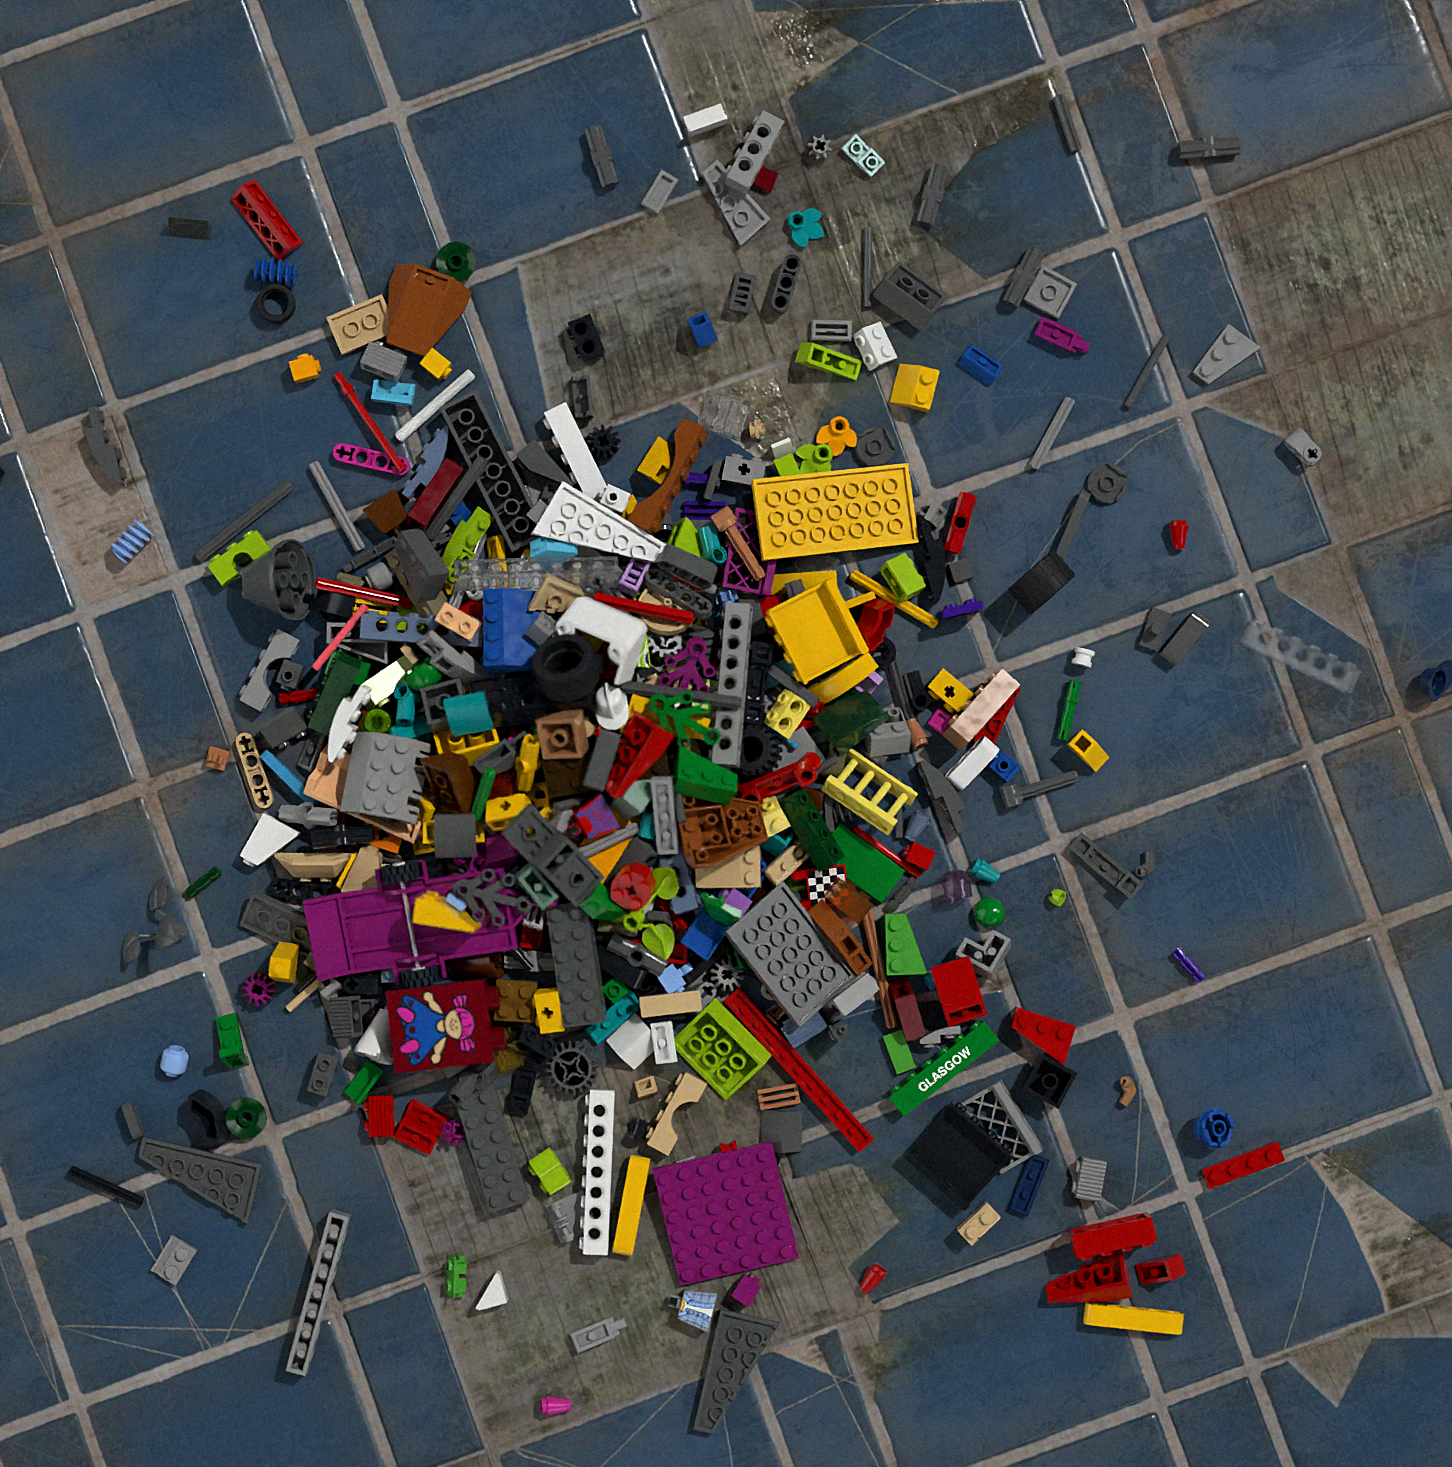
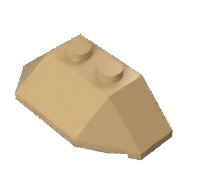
(314, 864)

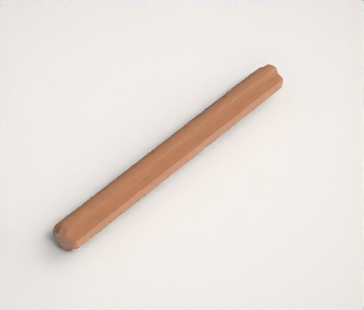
(879, 970)

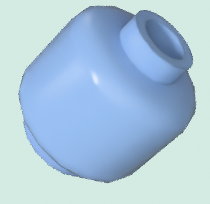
(174, 1060)

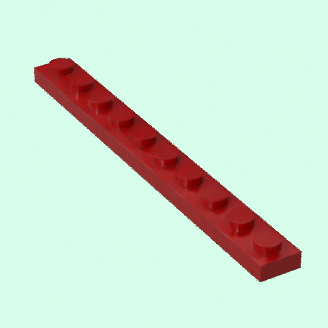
(799, 1069)

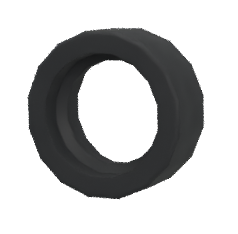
(277, 319)

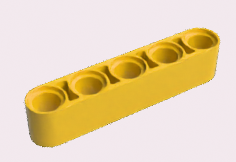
(631, 1205)
(1133, 1318)

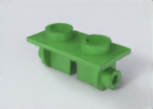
(454, 1283)

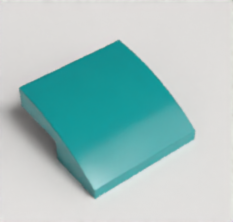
(468, 714)

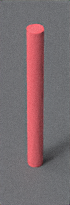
(340, 637)

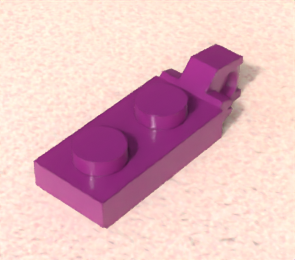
(1060, 336)

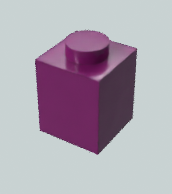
(746, 1289)

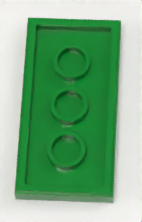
(866, 865)

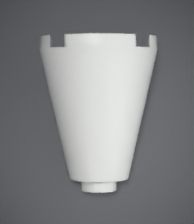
(377, 1040)

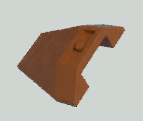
(422, 307)
(719, 830)

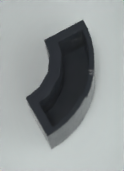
(209, 1116)

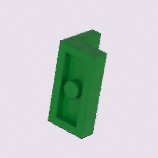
(364, 1081)

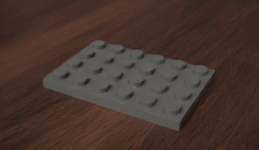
(789, 954)

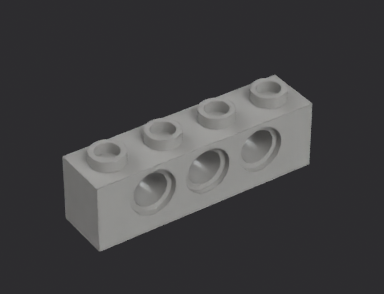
(743, 180)

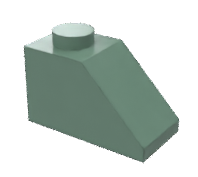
(535, 886)

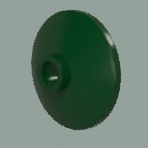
(456, 251)
(243, 1128)

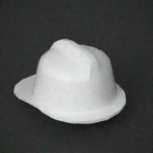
(611, 707)

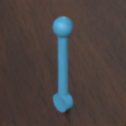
(794, 745)

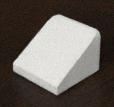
(782, 448)

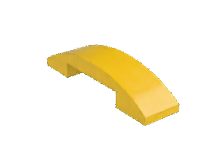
(845, 678)

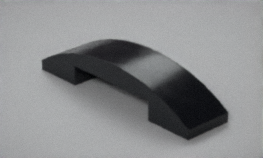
(758, 665)

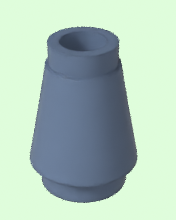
(916, 825)

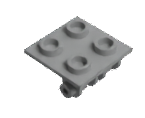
(567, 1215)

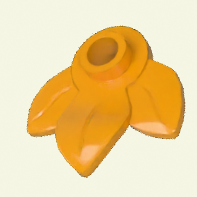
(837, 438)

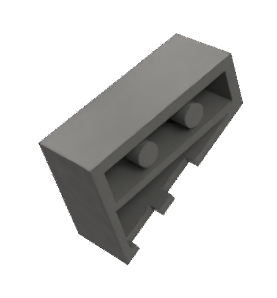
(421, 564)

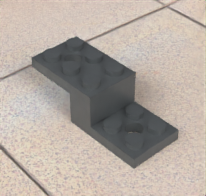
(552, 854)

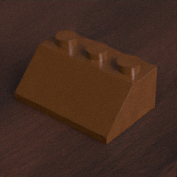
(451, 781)

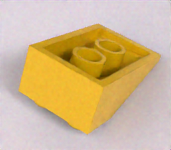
(435, 911)

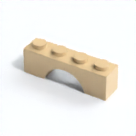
(688, 1090)

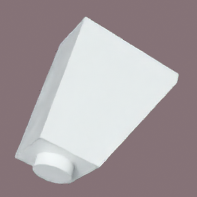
(266, 839)

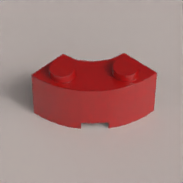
(874, 621)

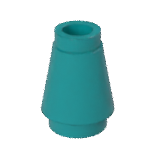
(982, 870)

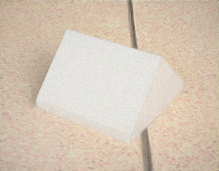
(632, 1041)

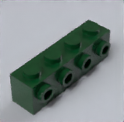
(336, 688)
(811, 829)

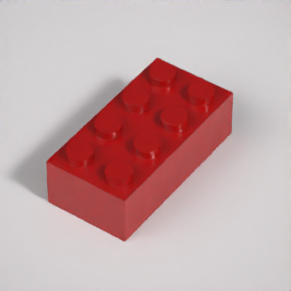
(1112, 1235)

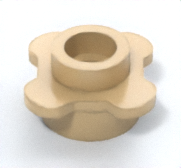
(757, 429)

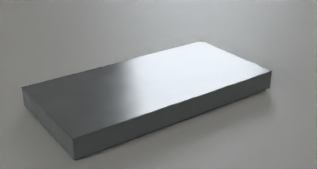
(276, 921)

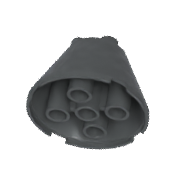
(281, 580)

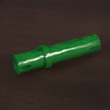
(1069, 709)

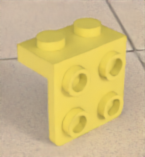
(773, 816)

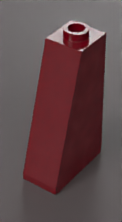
(434, 496)

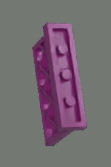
(764, 584)

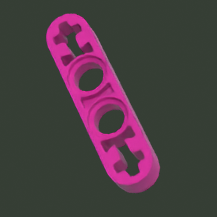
(370, 463)

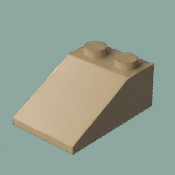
(736, 872)

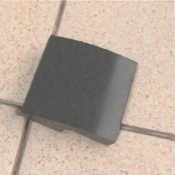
(455, 835)

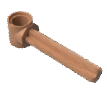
(724, 521)

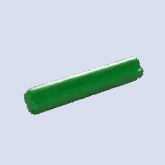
(483, 792)

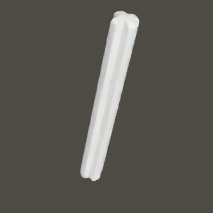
(428, 411)

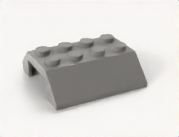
(384, 776)

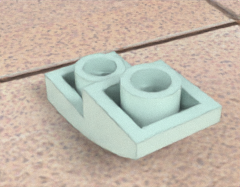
(862, 155)

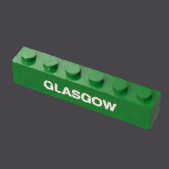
(943, 1068)

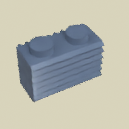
(797, 1036)

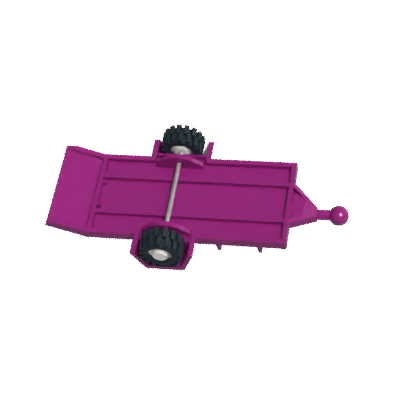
(377, 931)

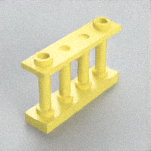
(861, 806)

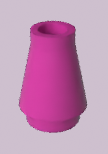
(554, 1405)

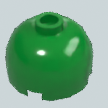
(423, 675)

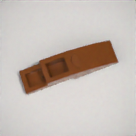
(840, 937)

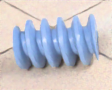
(131, 540)

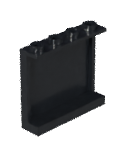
(958, 1154)

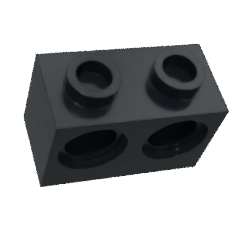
(589, 337)
(532, 1043)

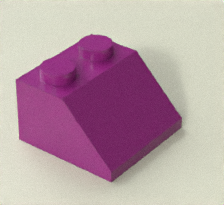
(496, 852)

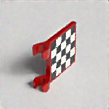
(818, 882)

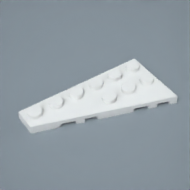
(584, 522)

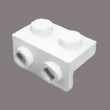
(874, 346)

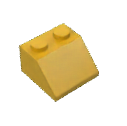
(914, 387)

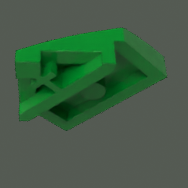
(720, 911)

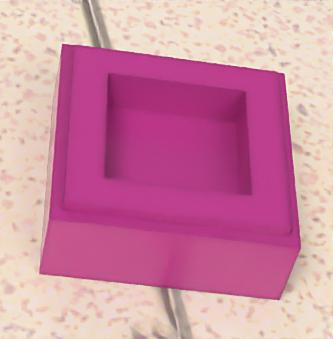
(940, 720)

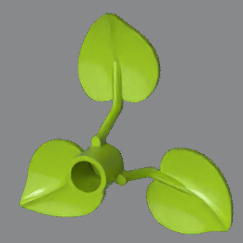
(656, 938)

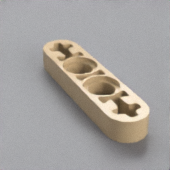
(252, 771)

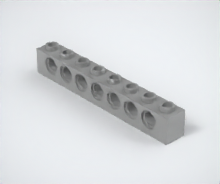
(743, 613)
(318, 1292)

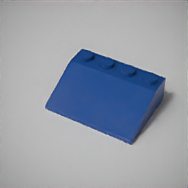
(504, 630)

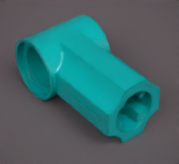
(711, 547)
(406, 703)
(647, 824)

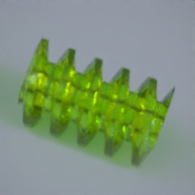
(381, 715)

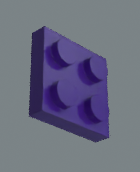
(968, 607)

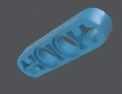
(288, 777)

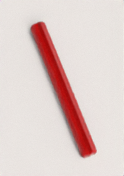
(363, 593)
(645, 608)

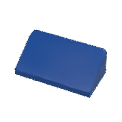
(980, 365)

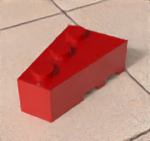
(1045, 1032)

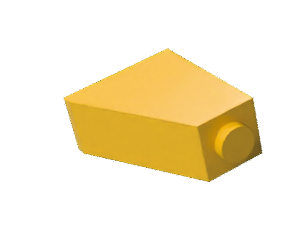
(284, 962)

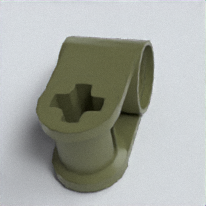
(836, 768)

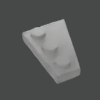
(1225, 353)

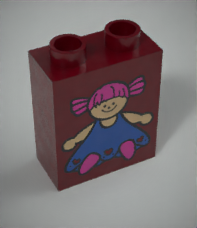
(444, 1025)

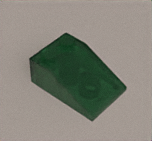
(850, 720)

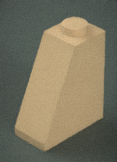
(362, 871)

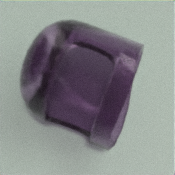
(956, 886)

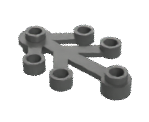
(488, 895)

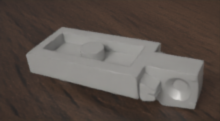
(597, 1333)

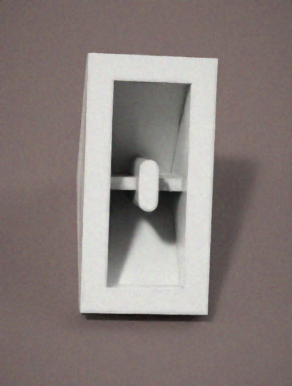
(494, 1294)

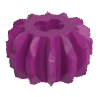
(260, 982)

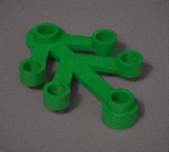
(681, 717)

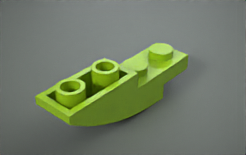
(464, 540)

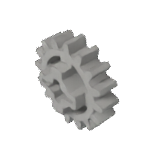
(661, 648)

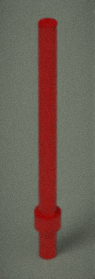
(348, 391)

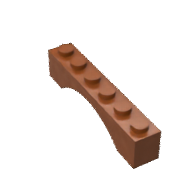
(651, 511)

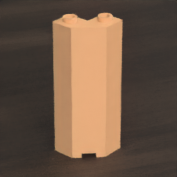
(328, 786)

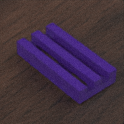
(701, 511)

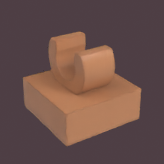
(217, 758)

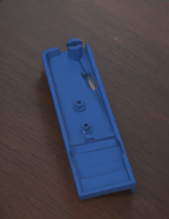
(706, 932)

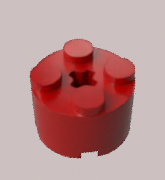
(633, 886)

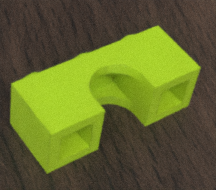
(225, 565)

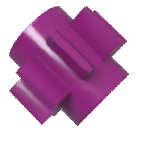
(453, 1132)

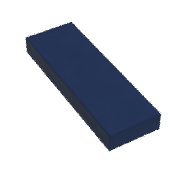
(1029, 1184)

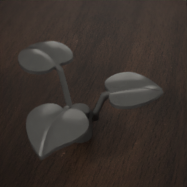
(168, 930)

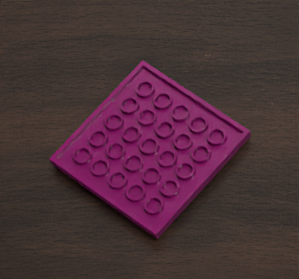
(725, 1213)

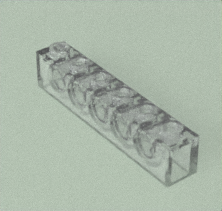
(1251, 640)

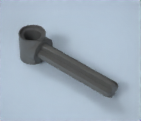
(1014, 794)

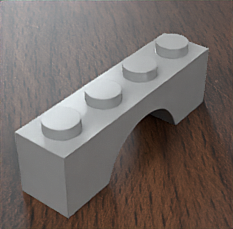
(257, 692)

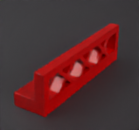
(267, 216)

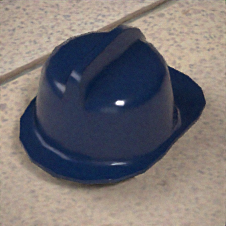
(1436, 680)

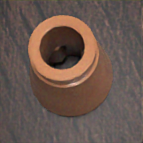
(918, 736)

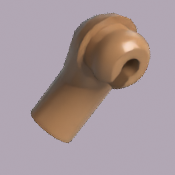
(1129, 1090)

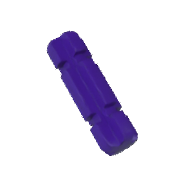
(1189, 965)

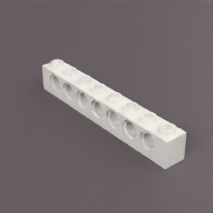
(598, 1245)

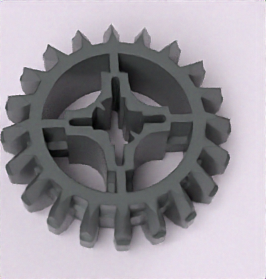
(563, 1083)

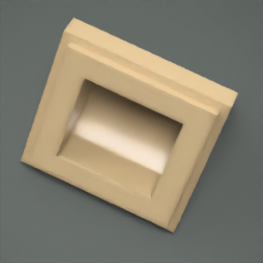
(646, 1087)

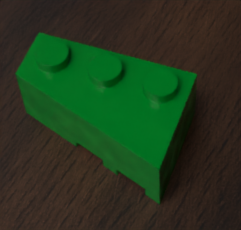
(702, 778)

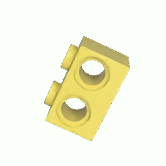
(786, 713)

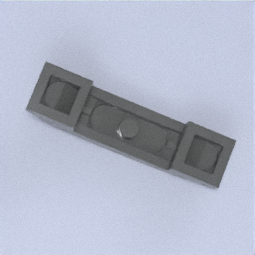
(1105, 866)

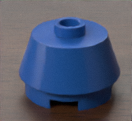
(1213, 1128)

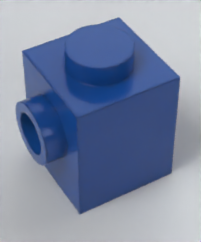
(702, 329)

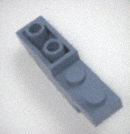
(434, 455)

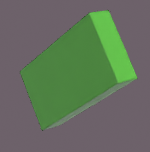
(899, 1051)

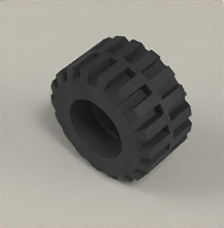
(770, 751)

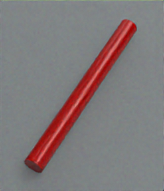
(886, 851)

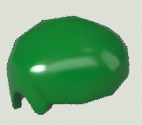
(989, 912)

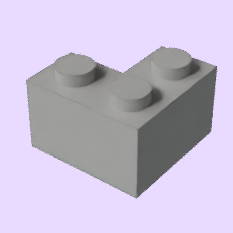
(986, 958)

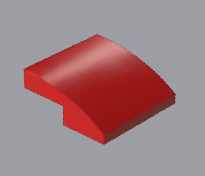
(421, 1126)

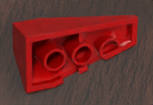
(641, 748)
(1099, 1281)

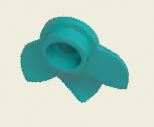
(808, 228)

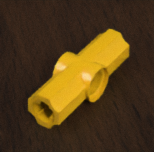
(527, 763)

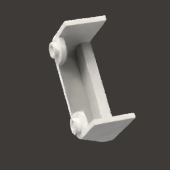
(607, 623)

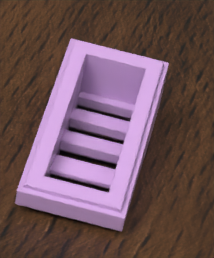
(630, 585)

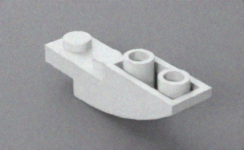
(342, 728)

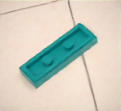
(616, 1015)

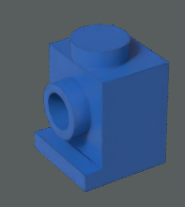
(1004, 774)

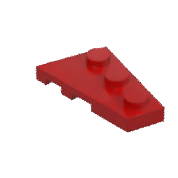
(995, 723)

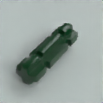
(203, 882)

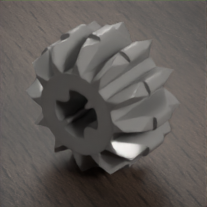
(726, 981)

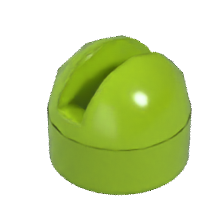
(1058, 897)

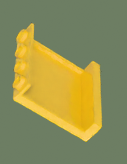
(816, 631)

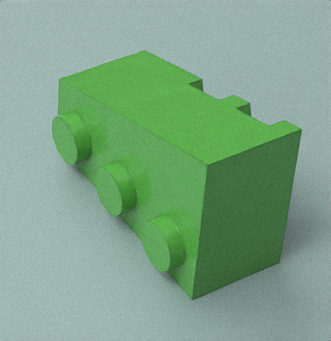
(901, 949)

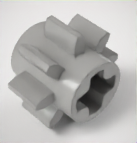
(818, 153)

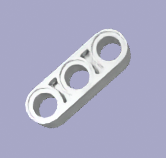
(972, 763)

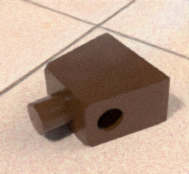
(388, 513)

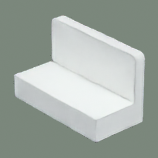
(705, 120)
(663, 1042)

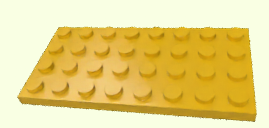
(834, 511)

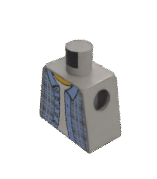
(695, 1306)

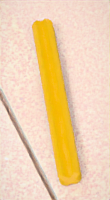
(889, 596)

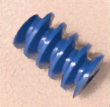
(276, 271)

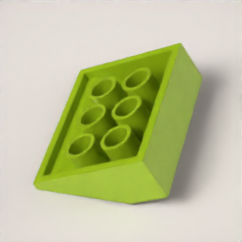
(721, 1049)

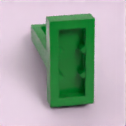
(231, 1042)

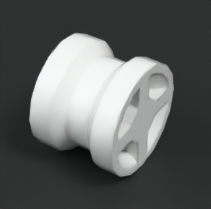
(1083, 657)

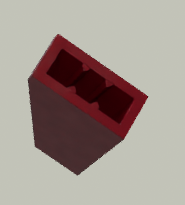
(907, 1009)

